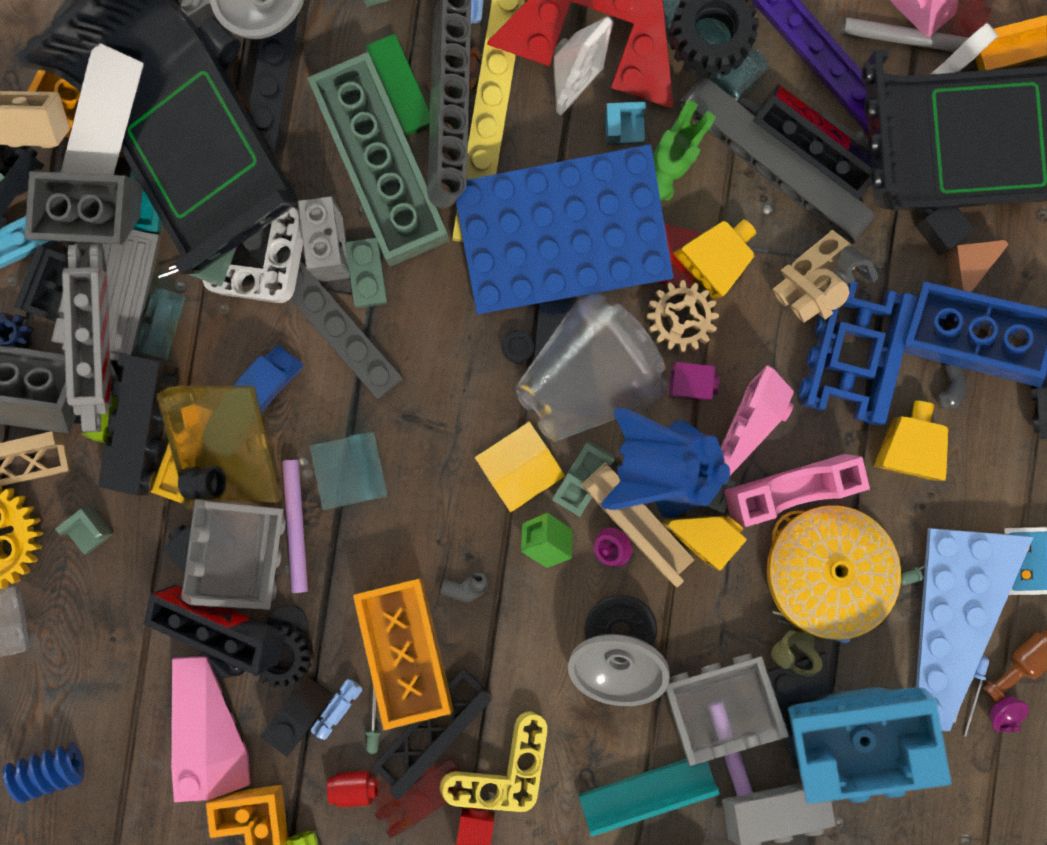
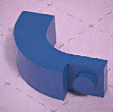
(270, 375)

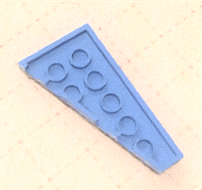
(961, 602)

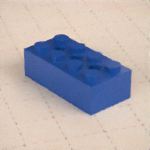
(969, 315)

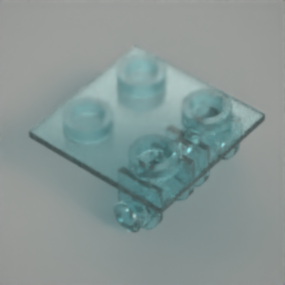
(348, 470)

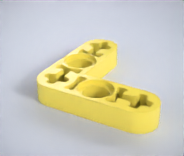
(507, 784)

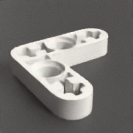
(968, 50)
(267, 277)

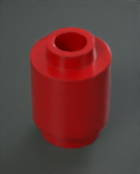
(352, 789)

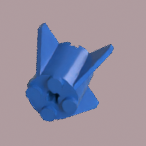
(666, 466)

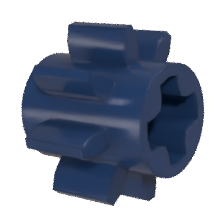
(20, 334)

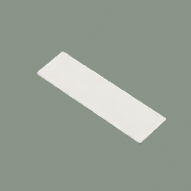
(102, 112)

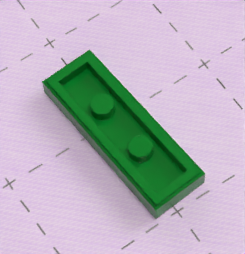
(399, 84)

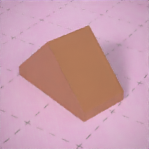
(971, 262)

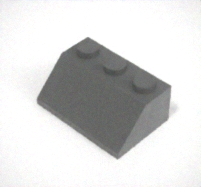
(81, 207)
(34, 390)

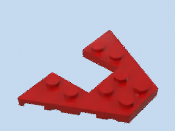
(643, 63)

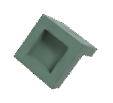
(86, 529)

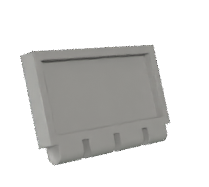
(128, 283)

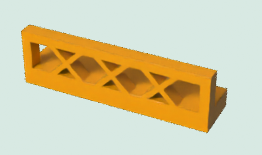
(1015, 45)

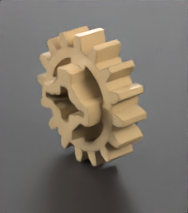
(668, 312)

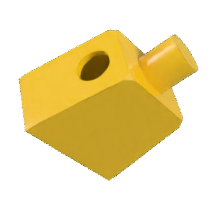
(718, 256)
(915, 445)

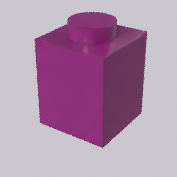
(693, 381)

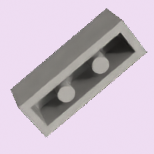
(775, 816)

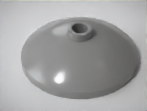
(255, 17)
(618, 670)

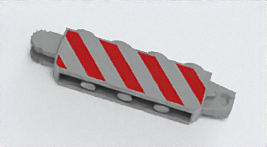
(87, 337)

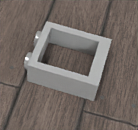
(321, 232)

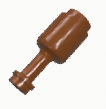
(1027, 660)

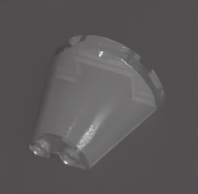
(590, 368)

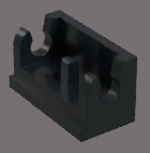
(43, 284)

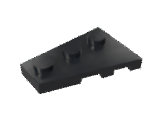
(796, 689)

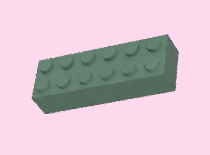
(378, 159)

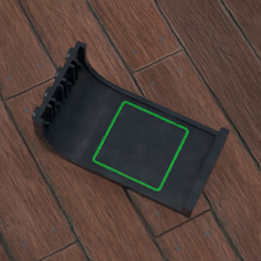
(185, 127)
(956, 136)

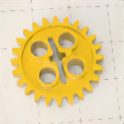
(20, 539)

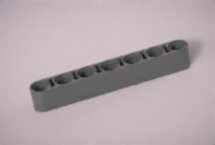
(446, 109)
(778, 163)

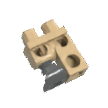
(822, 277)

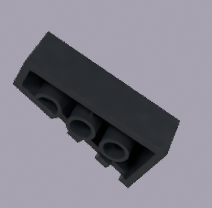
(136, 426)

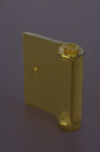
(221, 430)

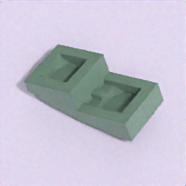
(570, 492)

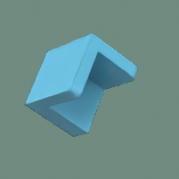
(625, 123)

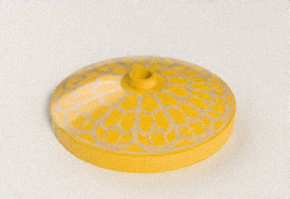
(805, 579)

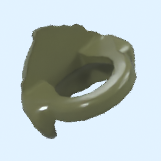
(803, 643)

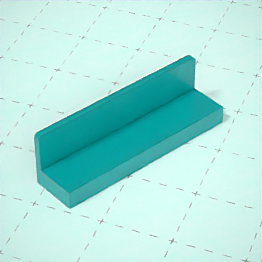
(646, 795)

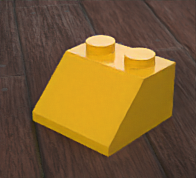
(708, 536)

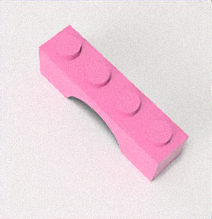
(821, 480)

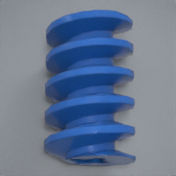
(44, 774)

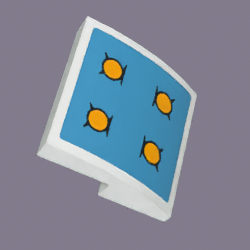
(1033, 571)

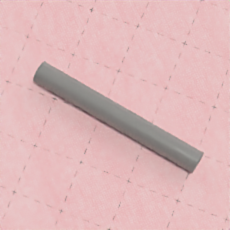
(901, 34)

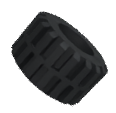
(711, 57)

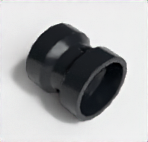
(202, 482)

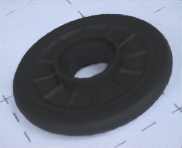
(621, 609)

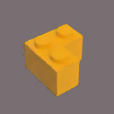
(251, 812)

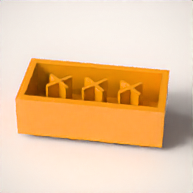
(403, 654)

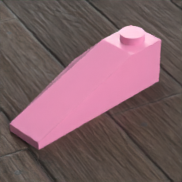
(759, 412)
(205, 743)

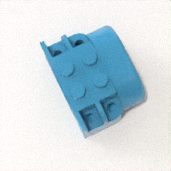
(869, 744)

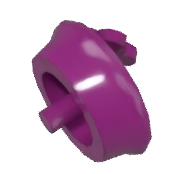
(612, 547)
(1008, 714)

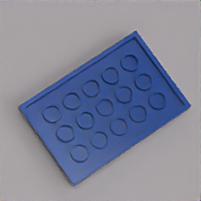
(564, 230)

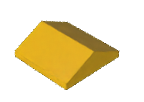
(520, 466)

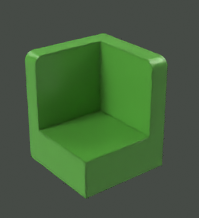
(547, 540)

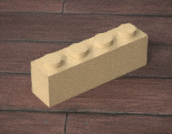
(32, 119)

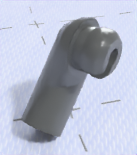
(957, 388)
(467, 590)

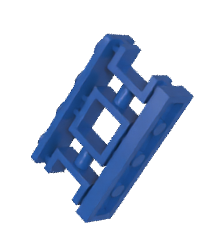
(882, 362)

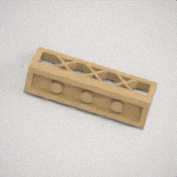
(27, 445)
(641, 527)

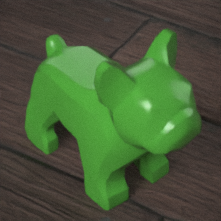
(679, 148)

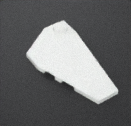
(579, 62)

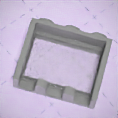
(233, 555)
(725, 709)

